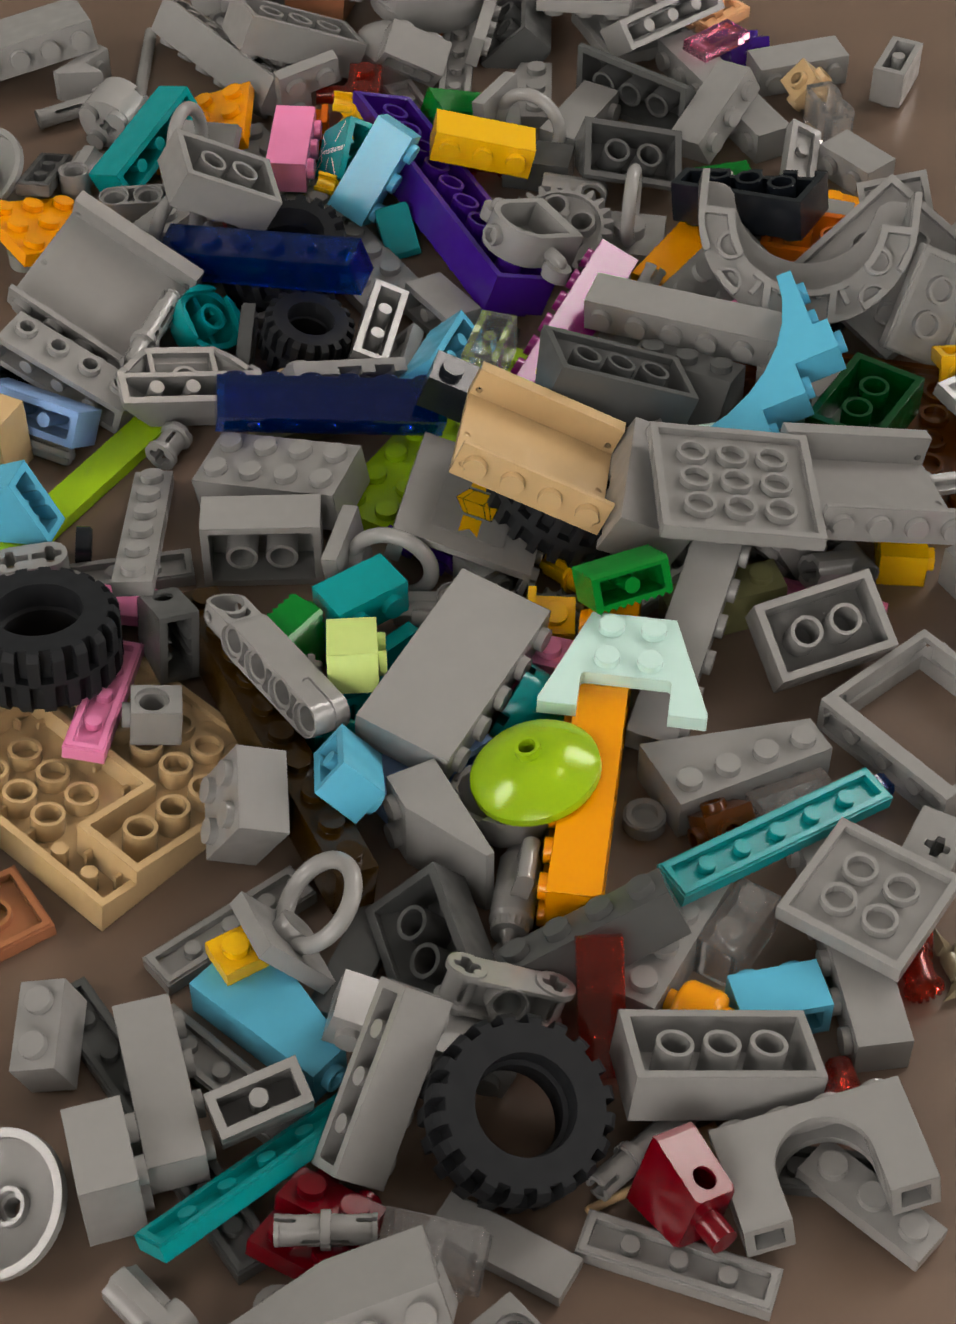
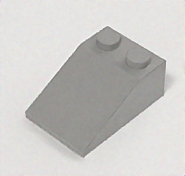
(434, 825)

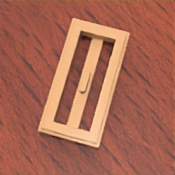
(736, 13)

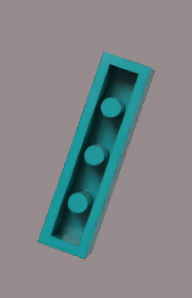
(136, 150)

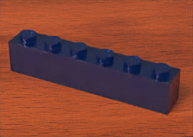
(274, 258)
(322, 404)

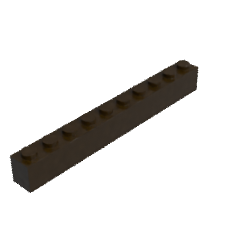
(257, 723)

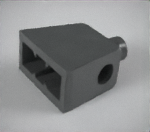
(174, 621)

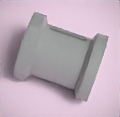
(168, 445)

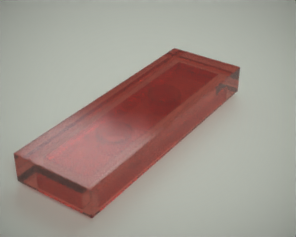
(599, 992)

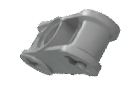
(496, 988)

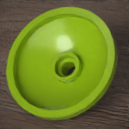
(535, 772)

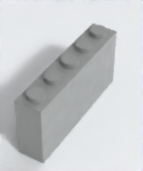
(44, 37)
(454, 674)

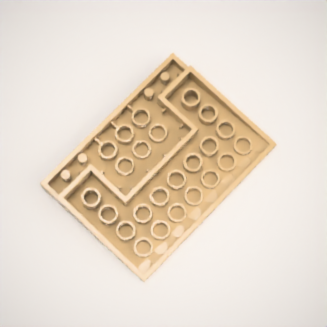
(112, 827)

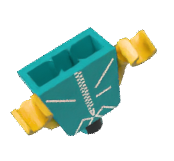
(340, 143)

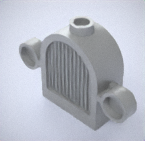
(531, 236)

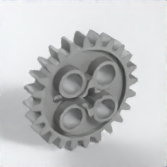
(583, 213)

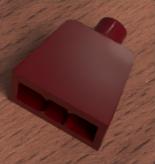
(684, 1190)

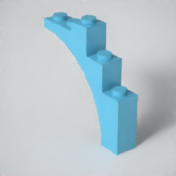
(803, 355)

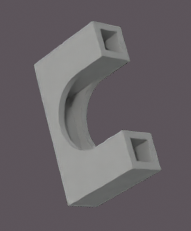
(867, 1118)

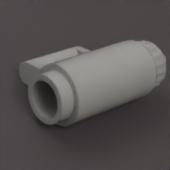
(516, 891)

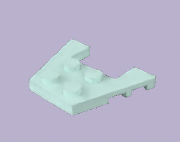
(632, 655)

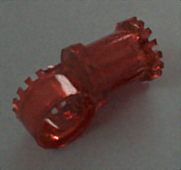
(921, 977)

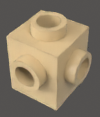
(797, 80)

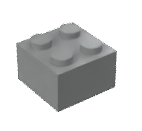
(245, 805)
(108, 1169)

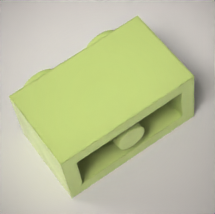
(355, 654)

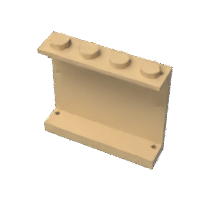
(537, 447)

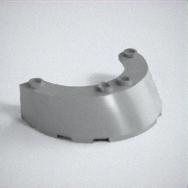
(836, 287)

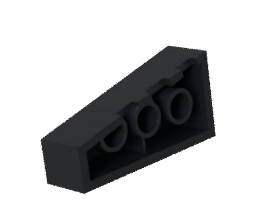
(766, 205)

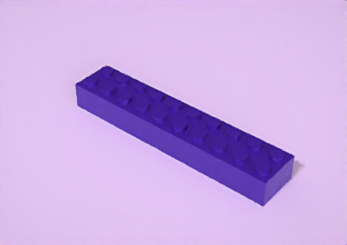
(447, 208)

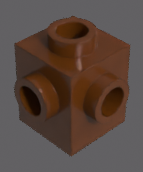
(717, 818)

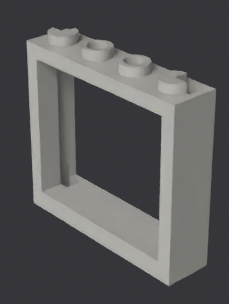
(873, 747)

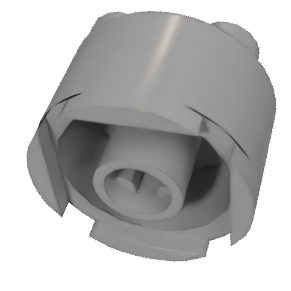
(110, 110)

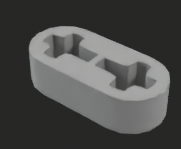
(34, 556)

